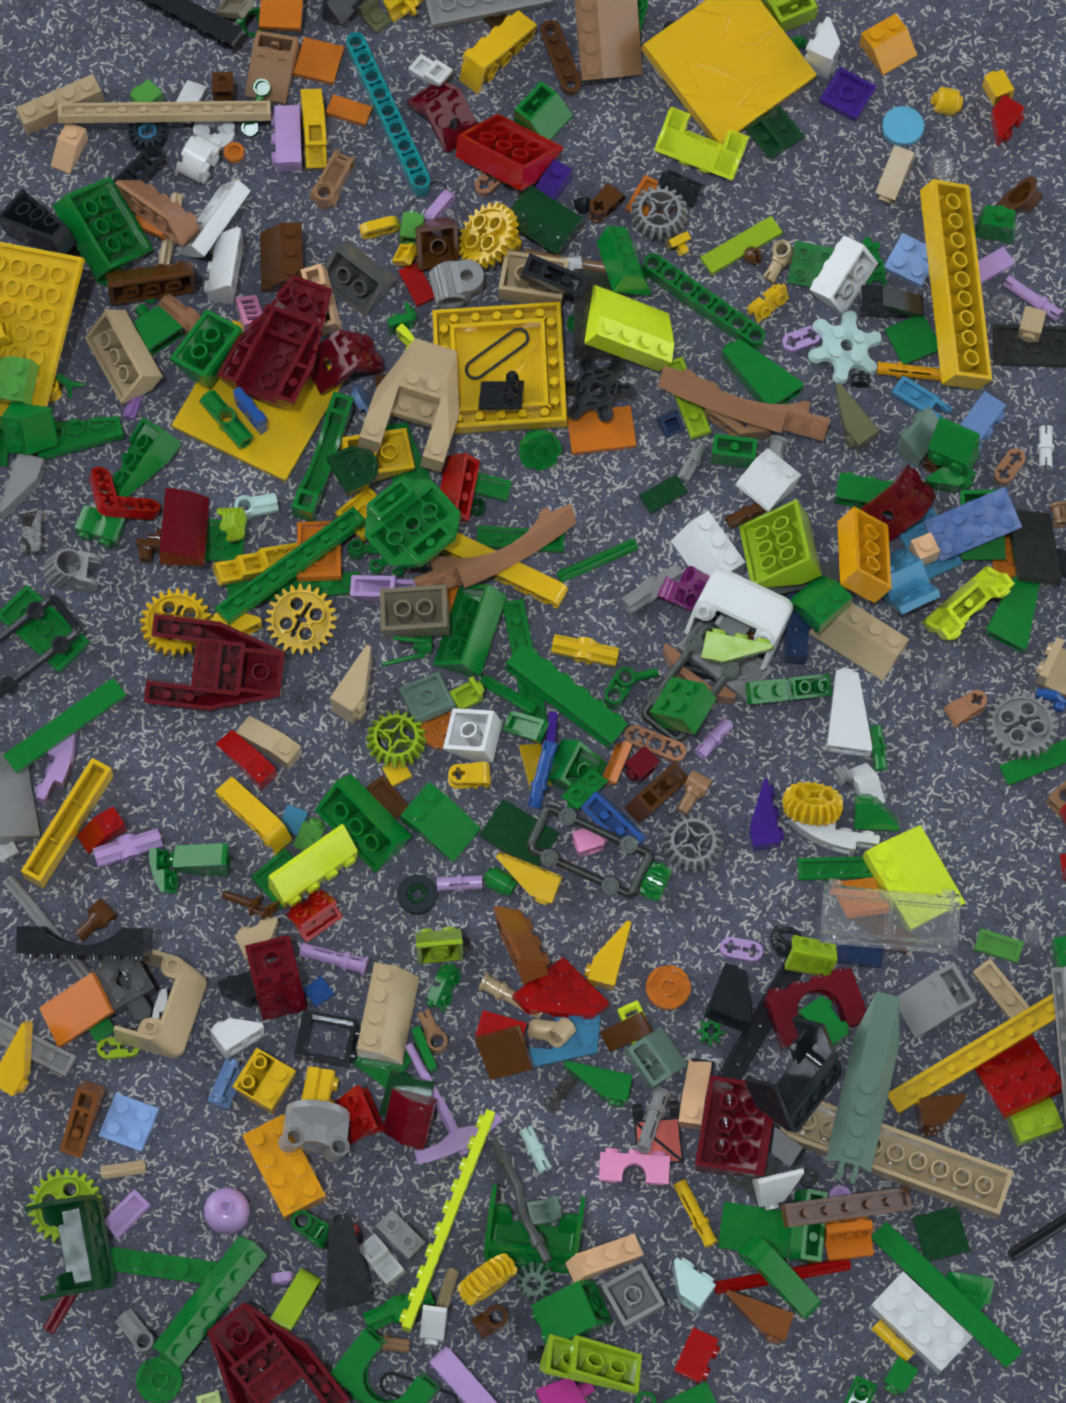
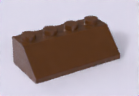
(150, 282)

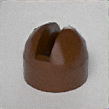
(749, 255)

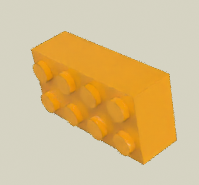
(864, 555)
(285, 1174)

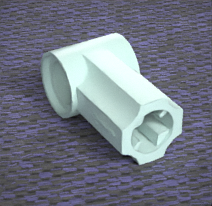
(258, 505)

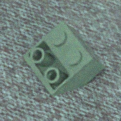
(917, 437)
(655, 1058)

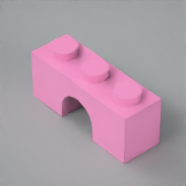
(614, 1163)

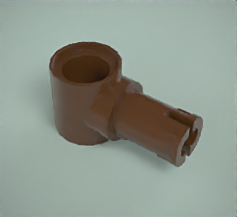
(99, 916)

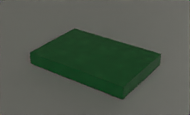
(510, 830)

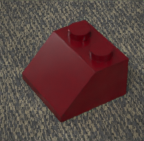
(409, 1118)

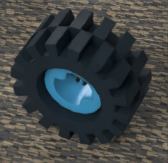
(143, 142)

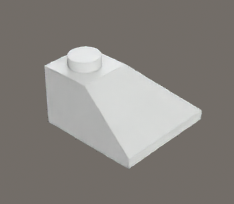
(775, 1187)

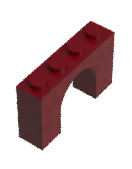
(838, 987)

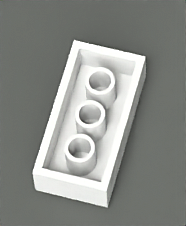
(920, 1322)

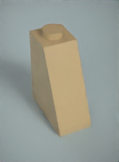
(895, 174)

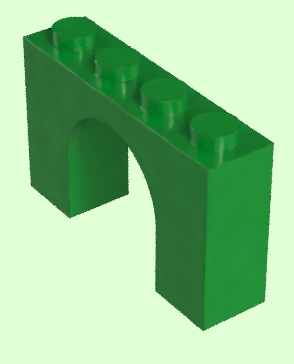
(354, 1368)

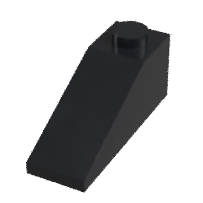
(553, 276)
(888, 301)

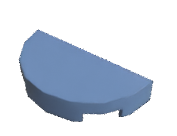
(360, 397)

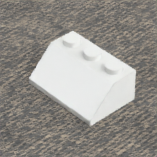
(224, 266)
(843, 275)
(707, 546)

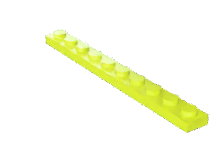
(443, 1228)

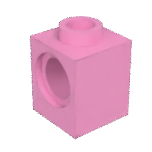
(587, 842)

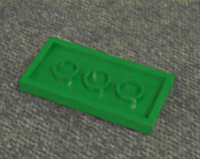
(40, 633)

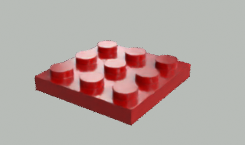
(1019, 1077)

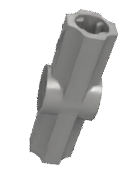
(648, 590)

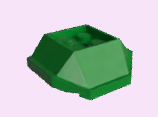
(409, 504)

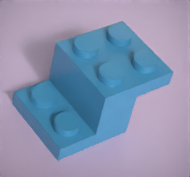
(908, 583)

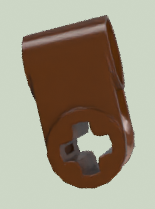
(605, 203)

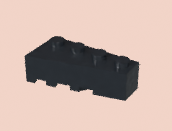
(35, 225)

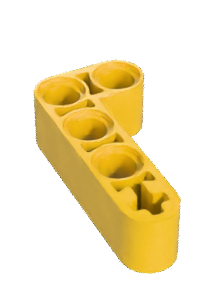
(254, 814)

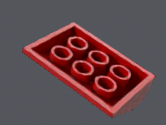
(507, 151)

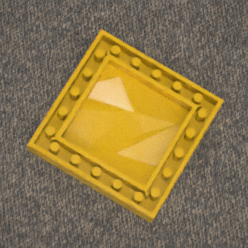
(728, 64)
(537, 363)

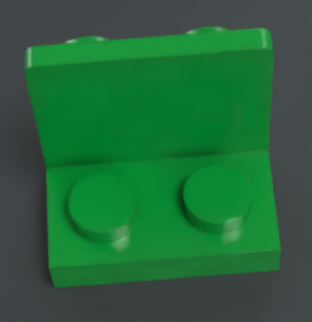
(807, 262)

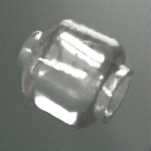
(942, 167)

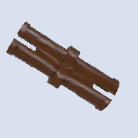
(745, 514)

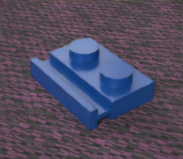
(250, 411)

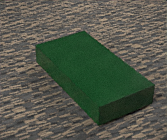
(663, 494)

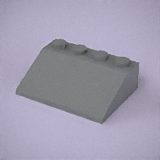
(17, 805)

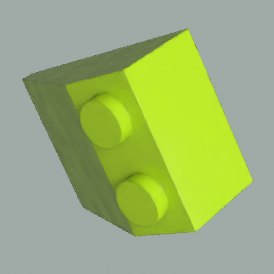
(439, 945)
(1035, 1123)

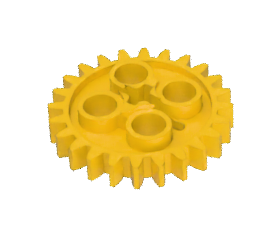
(488, 234)
(175, 601)
(283, 610)

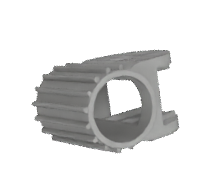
(456, 283)
(73, 579)

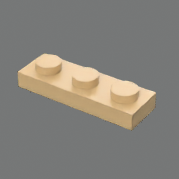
(1000, 989)

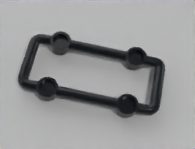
(60, 644)

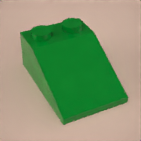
(440, 822)

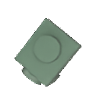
(544, 1211)

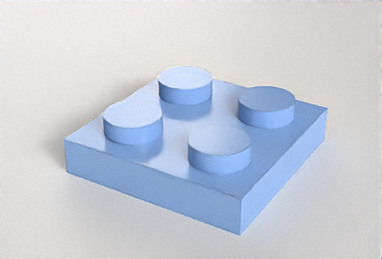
(909, 260)
(128, 1122)

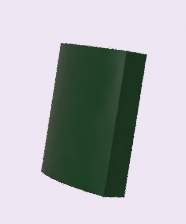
(774, 132)

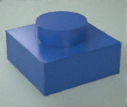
(318, 991)

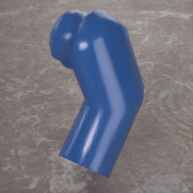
(1054, 696)

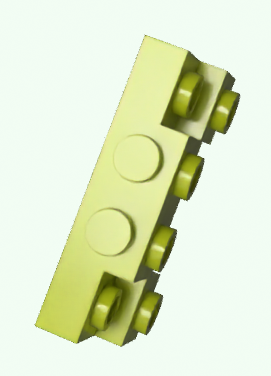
(698, 150)
(954, 612)

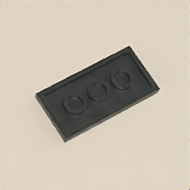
(1013, 351)
(1035, 549)

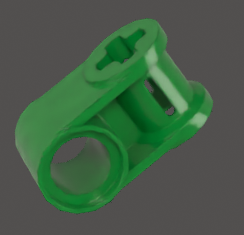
(313, 1230)

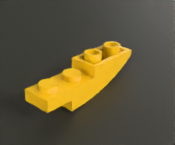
(313, 129)

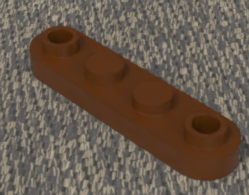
(560, 57)

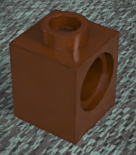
(223, 86)

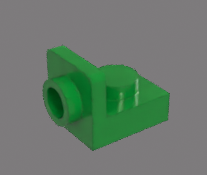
(406, 319)

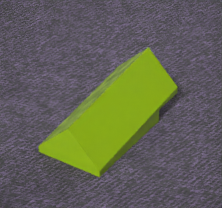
(592, 1363)

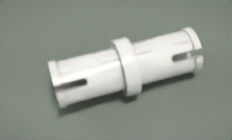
(1045, 447)

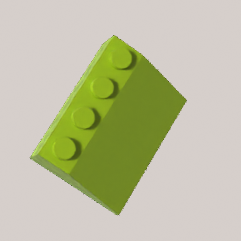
(780, 547)

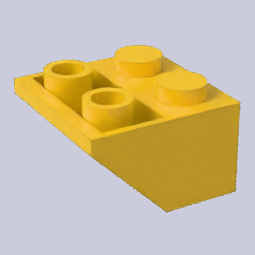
(265, 1081)

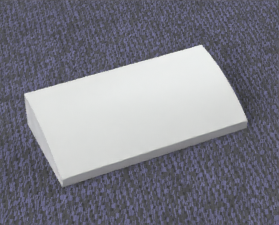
(215, 218)

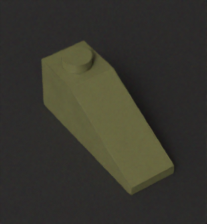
(855, 424)

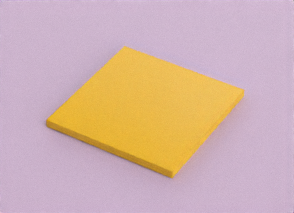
(275, 450)

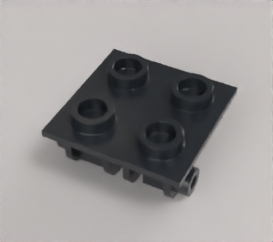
(502, 394)

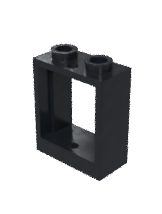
(304, 1032)

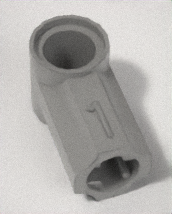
(135, 1331)

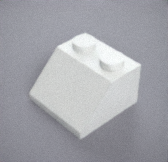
(768, 480)
(473, 734)

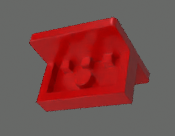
(314, 914)
(363, 1114)

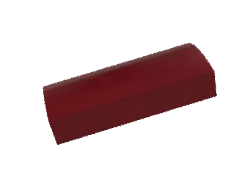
(184, 528)

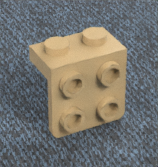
(1053, 671)

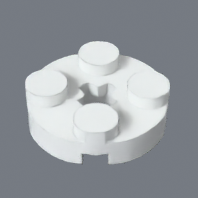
(225, 128)

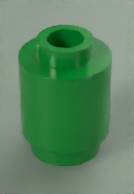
(500, 881)

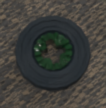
(410, 885)

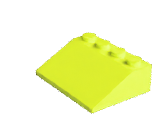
(629, 329)
(909, 864)

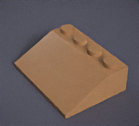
(608, 38)

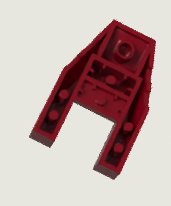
(226, 666)
(265, 1360)

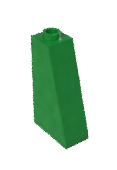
(760, 375)
(1014, 616)

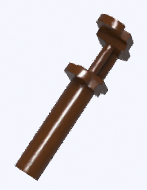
(253, 905)

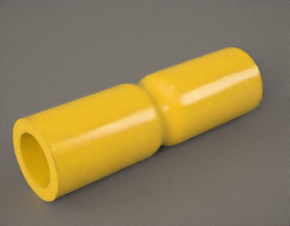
(892, 1340)

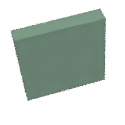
(427, 698)

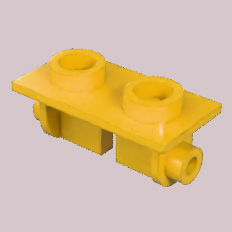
(774, 297)

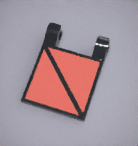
(668, 1134)

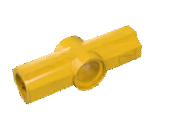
(585, 650)

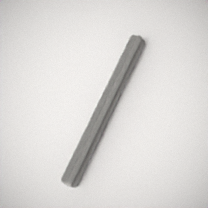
(41, 920)

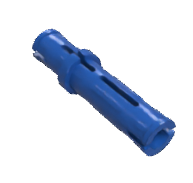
(541, 777)

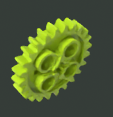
(55, 1188)

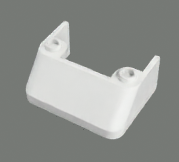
(746, 603)

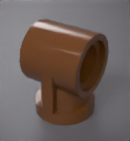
(485, 1326)

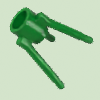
(422, 644)

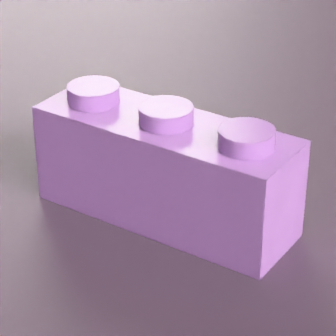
(287, 138)

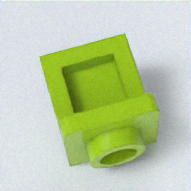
(468, 694)

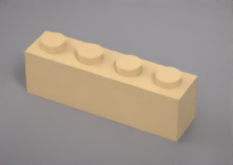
(44, 110)

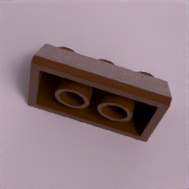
(280, 255)

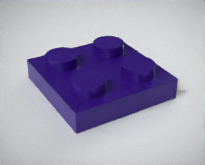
(847, 94)

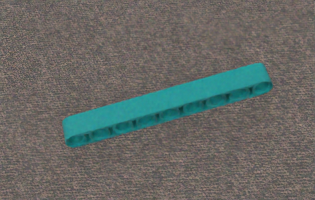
(384, 106)

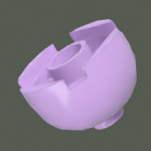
(227, 1211)

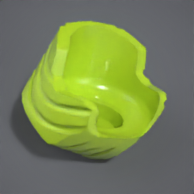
(233, 522)

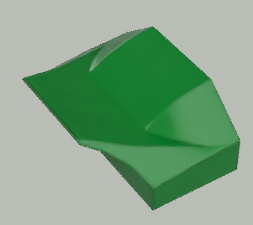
(975, 1288)

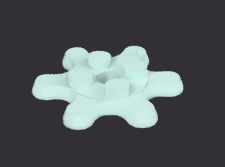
(843, 360)

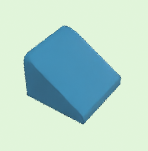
(293, 818)

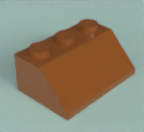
(521, 944)

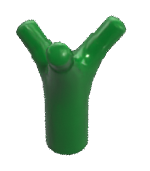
(68, 384)

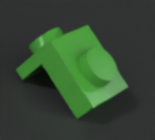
(309, 833)

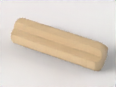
(123, 1169)
(447, 1288)

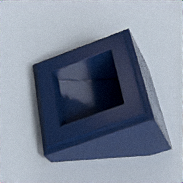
(670, 423)

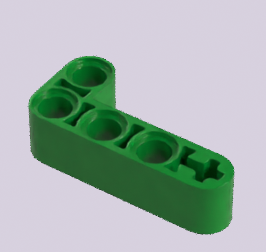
(780, 1276)

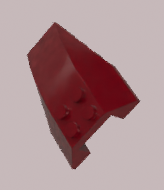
(280, 345)

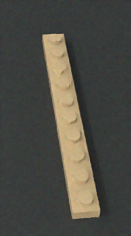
(164, 112)

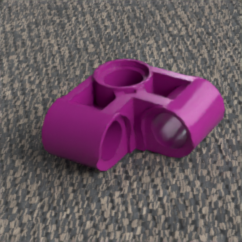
(689, 587)

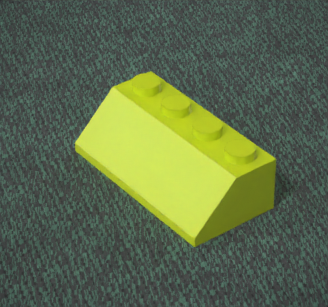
(313, 867)

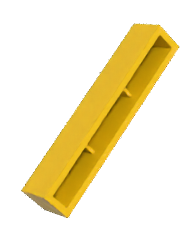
(67, 823)

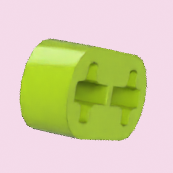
(117, 1053)

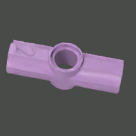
(127, 847)

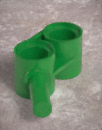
(622, 689)

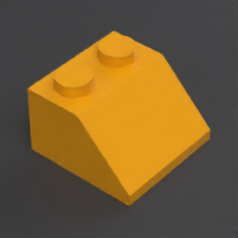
(888, 44)

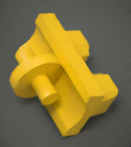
(399, 8)

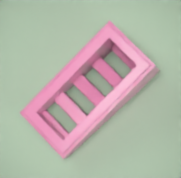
(242, 313)

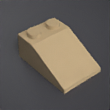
(351, 694)

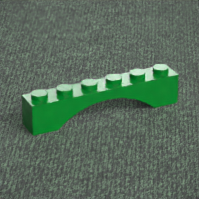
(317, 476)

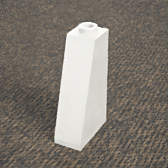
(848, 719)

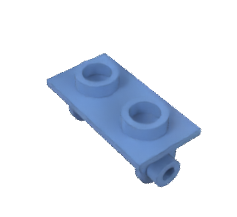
(222, 1092)

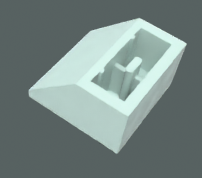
(691, 1286)

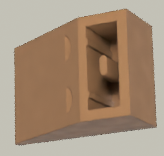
(274, 60)

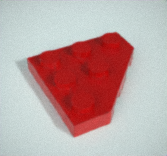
(561, 994)

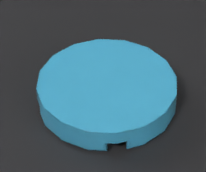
(903, 126)

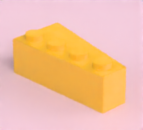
(496, 50)

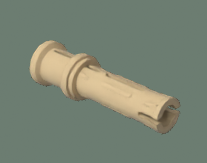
(500, 991)

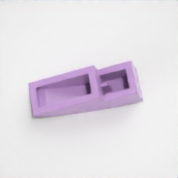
(368, 587)

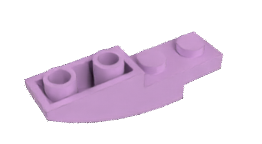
(59, 771)

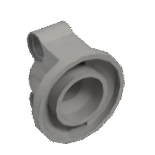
(316, 1128)

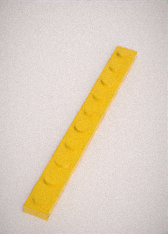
(973, 1055)

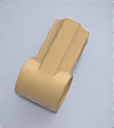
(554, 1032)

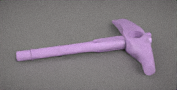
(458, 1138)

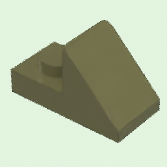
(373, 15)

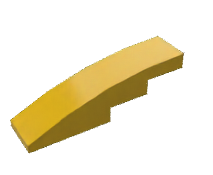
(249, 565)

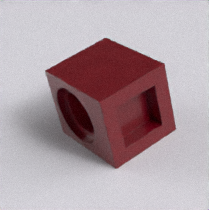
(641, 765)

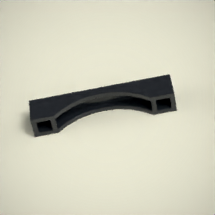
(42, 940)

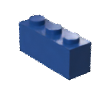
(611, 817)

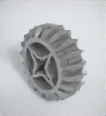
(652, 200)
(684, 846)

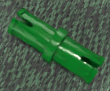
(878, 748)

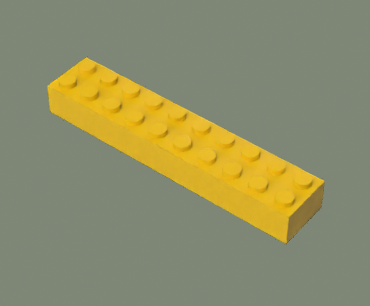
(955, 285)

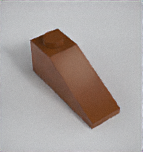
(82, 1118)
(765, 1318)

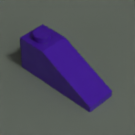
(555, 179)

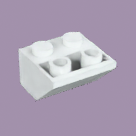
(824, 49)

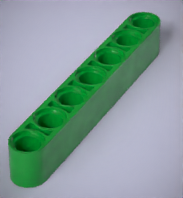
(700, 293)

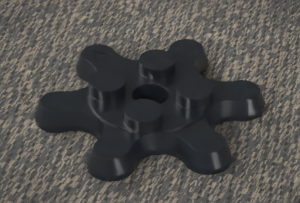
(594, 377)

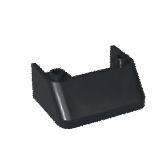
(805, 1081)

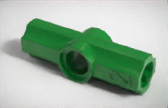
(234, 428)
(391, 1311)

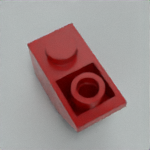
(1005, 117)

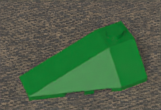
(148, 452)

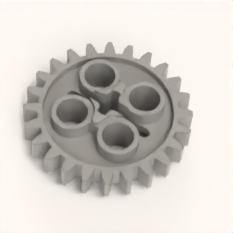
(1031, 741)

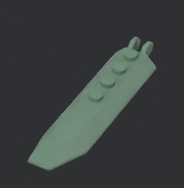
(865, 1088)

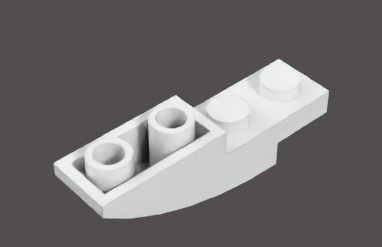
(837, 840)

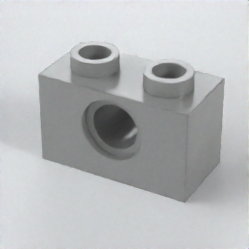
(400, 1236)

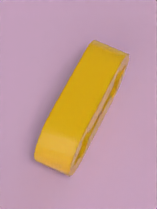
(379, 227)

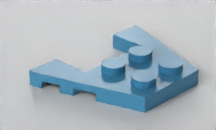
(580, 1045)

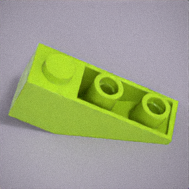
(727, 648)

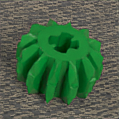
(655, 881)

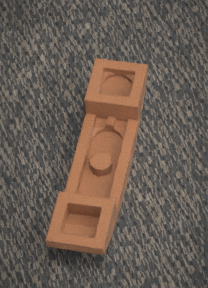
(671, 656)

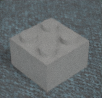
(632, 1297)

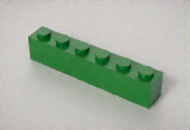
(566, 696)
(209, 1301)

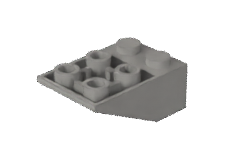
(935, 1000)

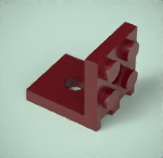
(440, 106)
(348, 354)
(906, 498)
(275, 978)

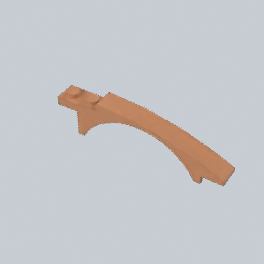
(774, 417)
(475, 569)

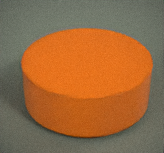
(233, 152)

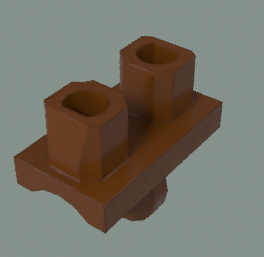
(149, 546)

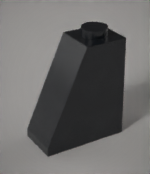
(731, 1000)

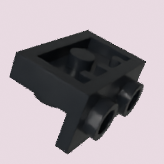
(683, 185)

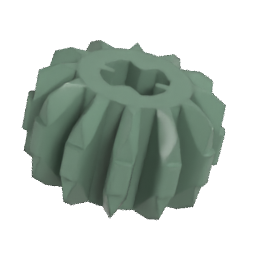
(529, 1287)

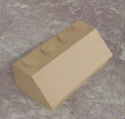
(122, 355)
(864, 641)
(387, 1014)

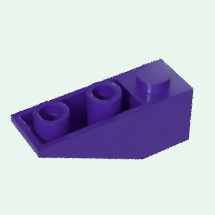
(763, 826)

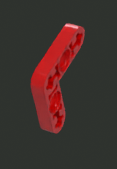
(115, 507)

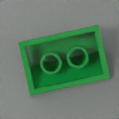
(622, 261)
(206, 348)

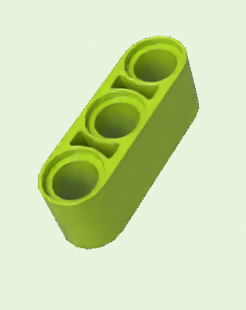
(295, 1299)

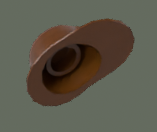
(1023, 196)

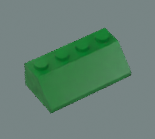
(471, 630)
(368, 823)

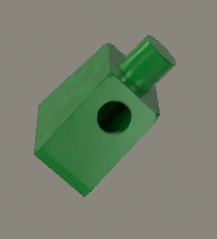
(996, 224)
(156, 328)

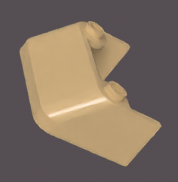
(172, 1032)

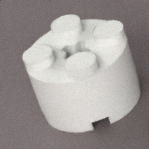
(197, 158)

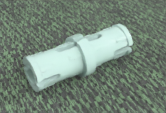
(535, 1149)

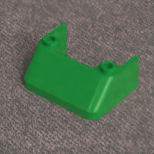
(511, 1237)

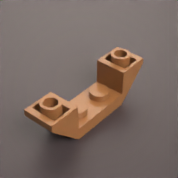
(733, 426)

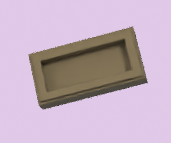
(234, 8)

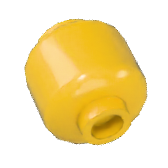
(947, 101)

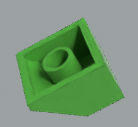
(17, 379)

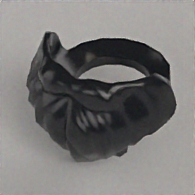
(779, 944)

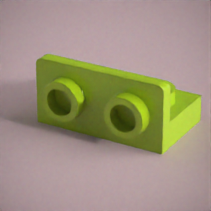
(811, 956)

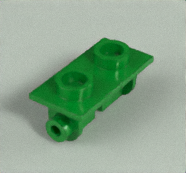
(584, 789)
(448, 977)

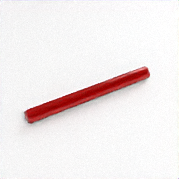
(802, 1271)

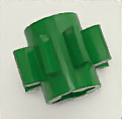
(705, 1036)

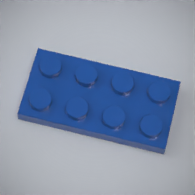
(973, 523)

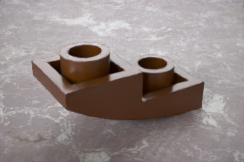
(625, 1031)

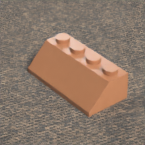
(159, 210)

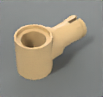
(779, 261)

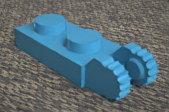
(918, 397)

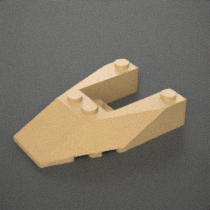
(420, 390)

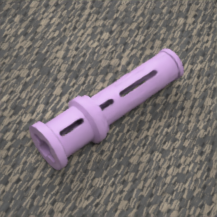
(345, 960)

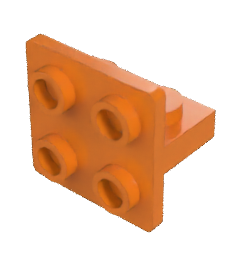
(848, 1239)

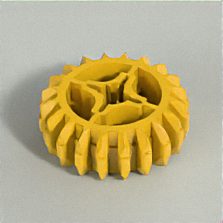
(812, 803)
(487, 1279)

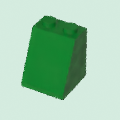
(572, 1311)

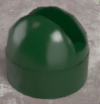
(482, 507)

